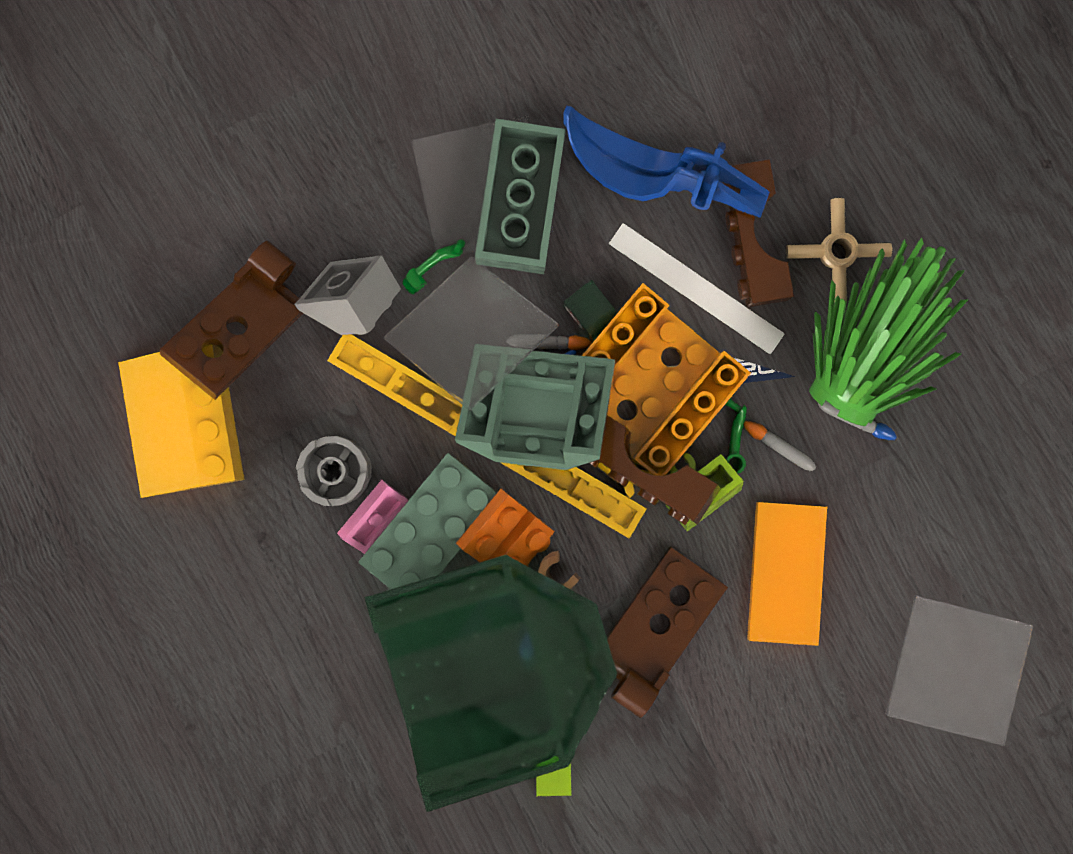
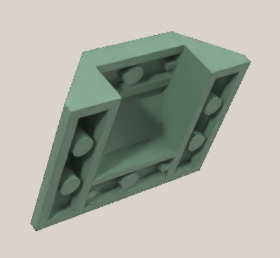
(543, 413)

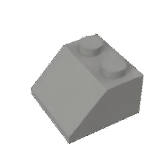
(350, 295)

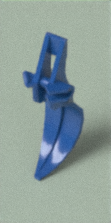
(650, 173)

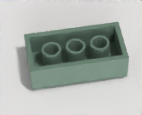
(519, 196)
(428, 526)

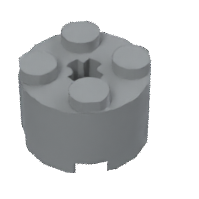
(315, 475)

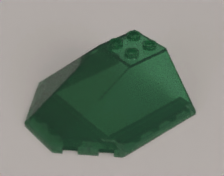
(491, 674)

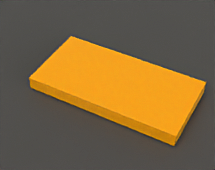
(787, 573)

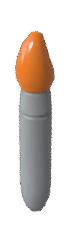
(561, 342)
(760, 432)

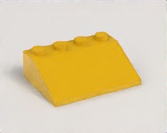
(177, 429)

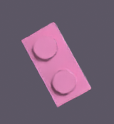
(372, 516)

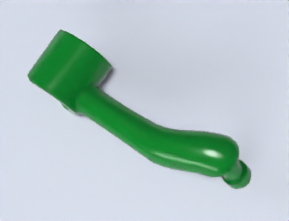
(415, 282)
(736, 432)

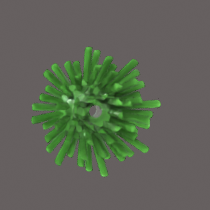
(865, 363)

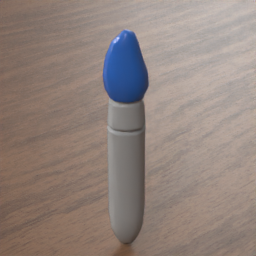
(878, 430)

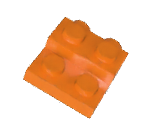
(506, 529)

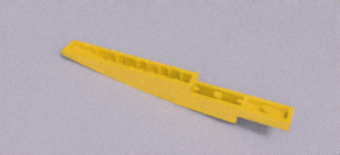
(444, 411)

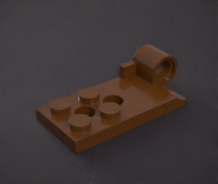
(252, 299)
(647, 656)

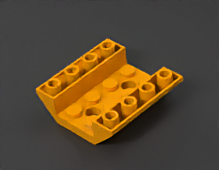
(669, 401)

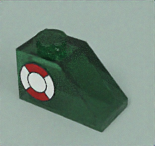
(590, 310)

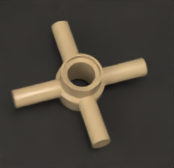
(850, 244)

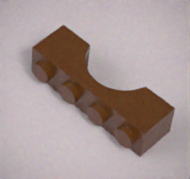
(763, 277)
(683, 491)

